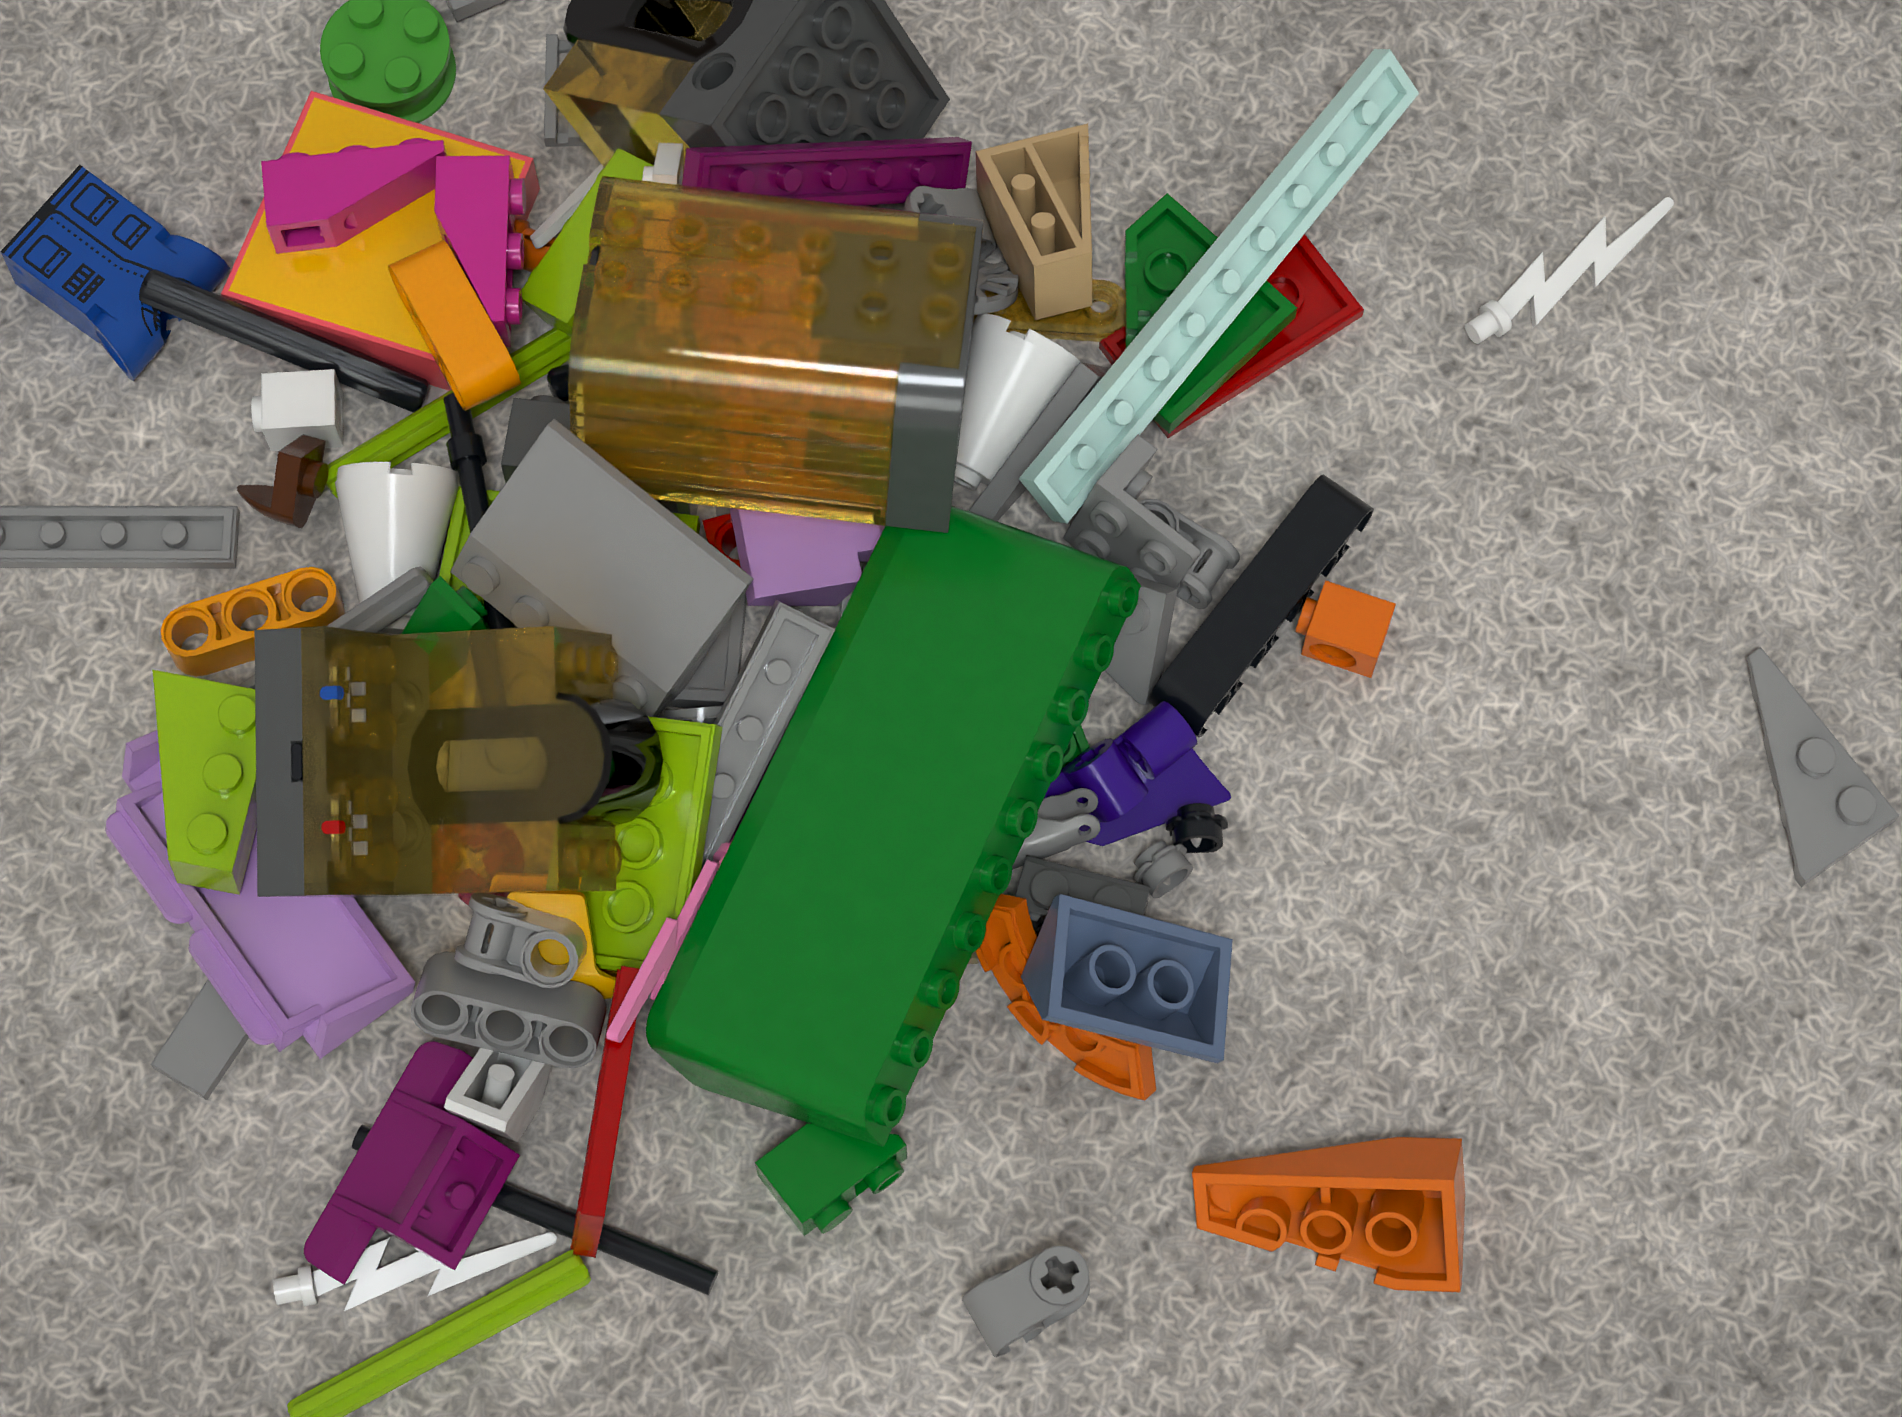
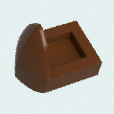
(297, 483)

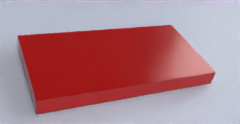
(1322, 310)
(603, 1128)

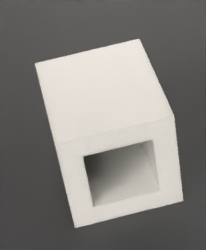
(297, 406)

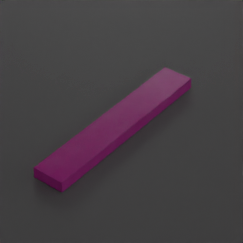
(833, 171)

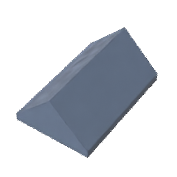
(1131, 978)

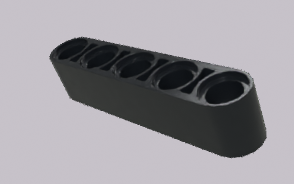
(1260, 600)

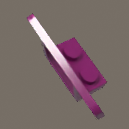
(415, 1174)

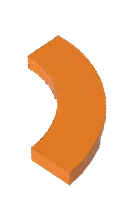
(1101, 1058)

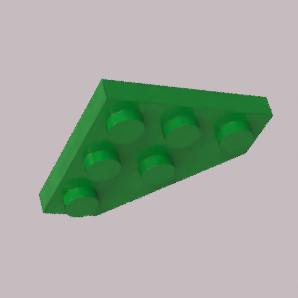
(1158, 257)

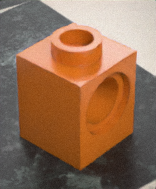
(1345, 628)

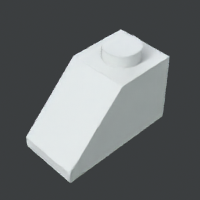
(499, 1093)

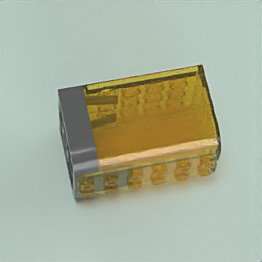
(775, 351)

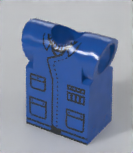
(88, 260)

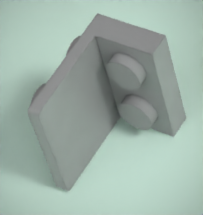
(1126, 531)

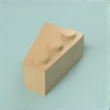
(1042, 216)

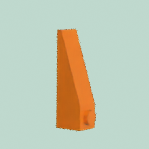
(1365, 1202)

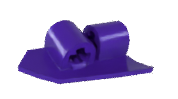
(1141, 776)

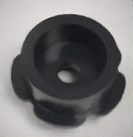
(1197, 821)

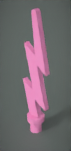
(664, 951)

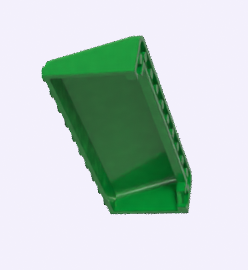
(889, 822)

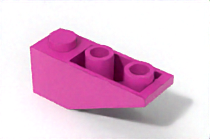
(340, 194)
(477, 220)

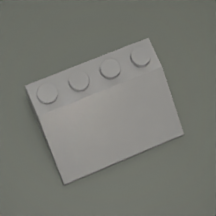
(600, 555)

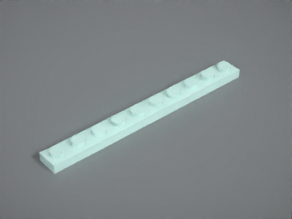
(1219, 286)

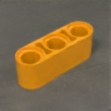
(454, 325)
(226, 612)

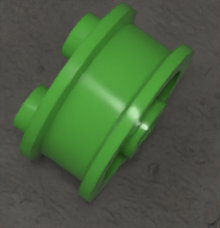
(389, 57)

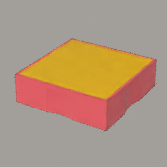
(348, 288)

